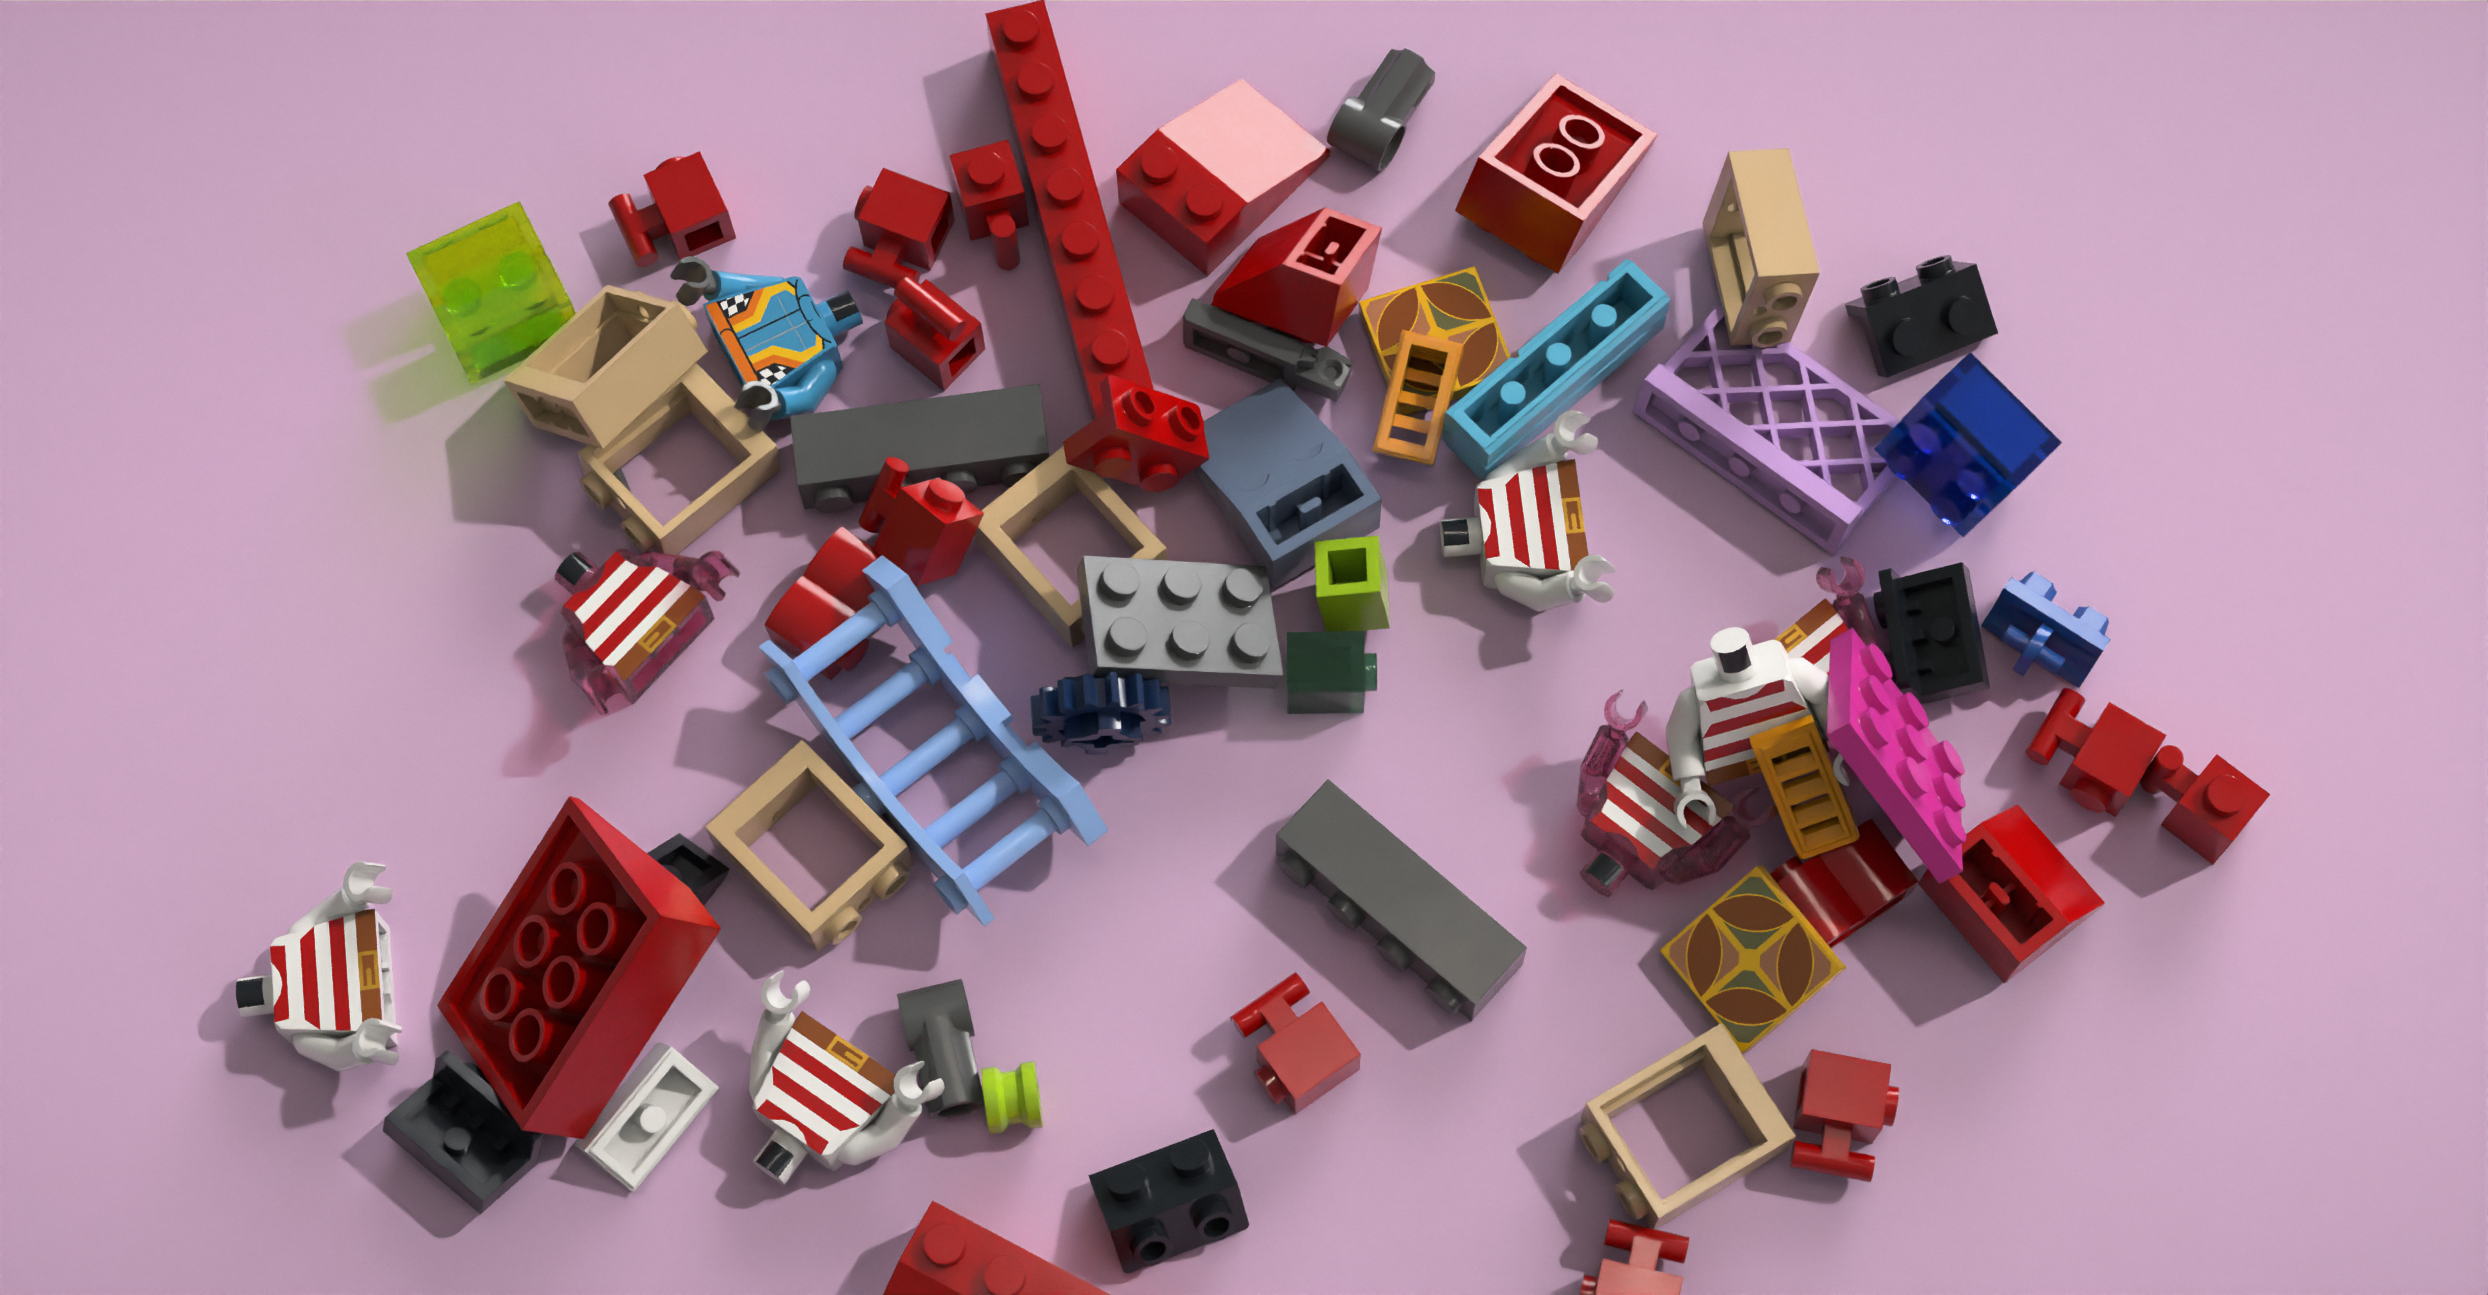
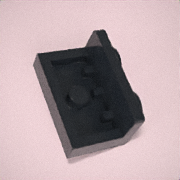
(1924, 314)
(1932, 632)
(464, 1133)
(1169, 1201)

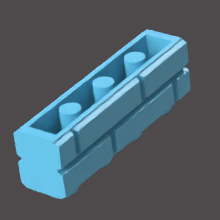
(1555, 369)

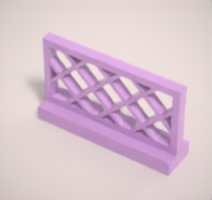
(1752, 453)

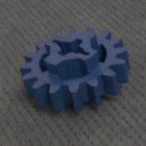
(1100, 711)

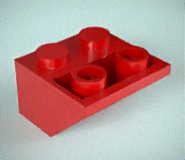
(1304, 276)
(2012, 893)

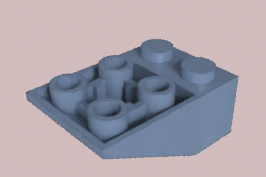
(1284, 481)

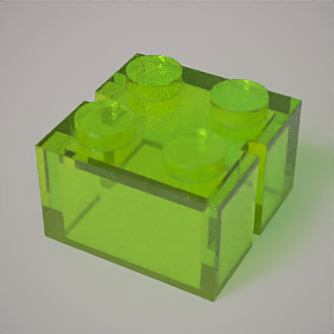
(493, 290)

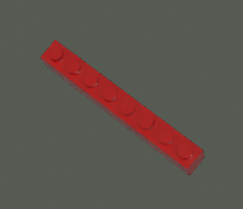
(1066, 200)

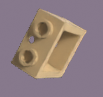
(1760, 247)
(606, 365)
(715, 410)
(1031, 502)
(767, 803)
(1739, 1090)

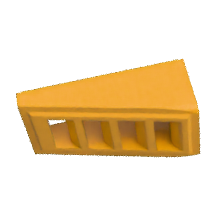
(1428, 349)
(1818, 823)

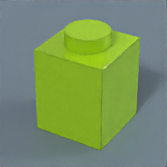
(1352, 584)

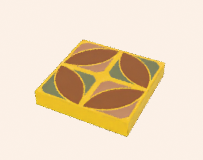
(1444, 308)
(1752, 959)

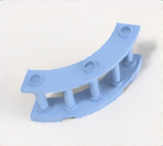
(980, 715)

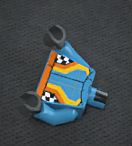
(771, 336)

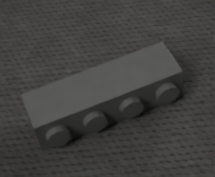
(958, 437)
(1399, 901)

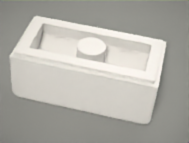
(647, 1115)

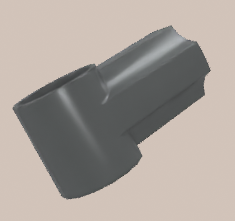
(1376, 121)
(939, 1032)

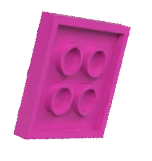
(1896, 754)

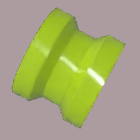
(1012, 1097)

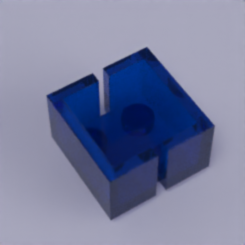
(1967, 445)

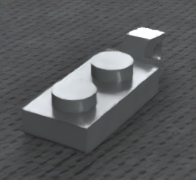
(1264, 351)

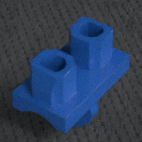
(2045, 632)

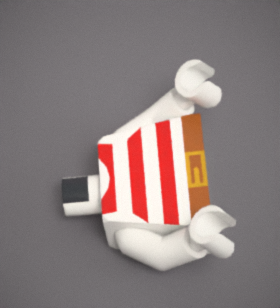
(1533, 525)
(1735, 697)
(333, 978)
(824, 1091)

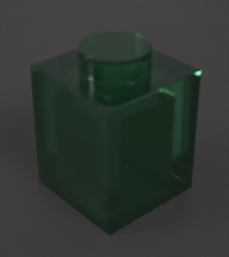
(1328, 672)

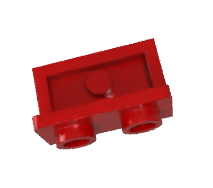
(1140, 437)

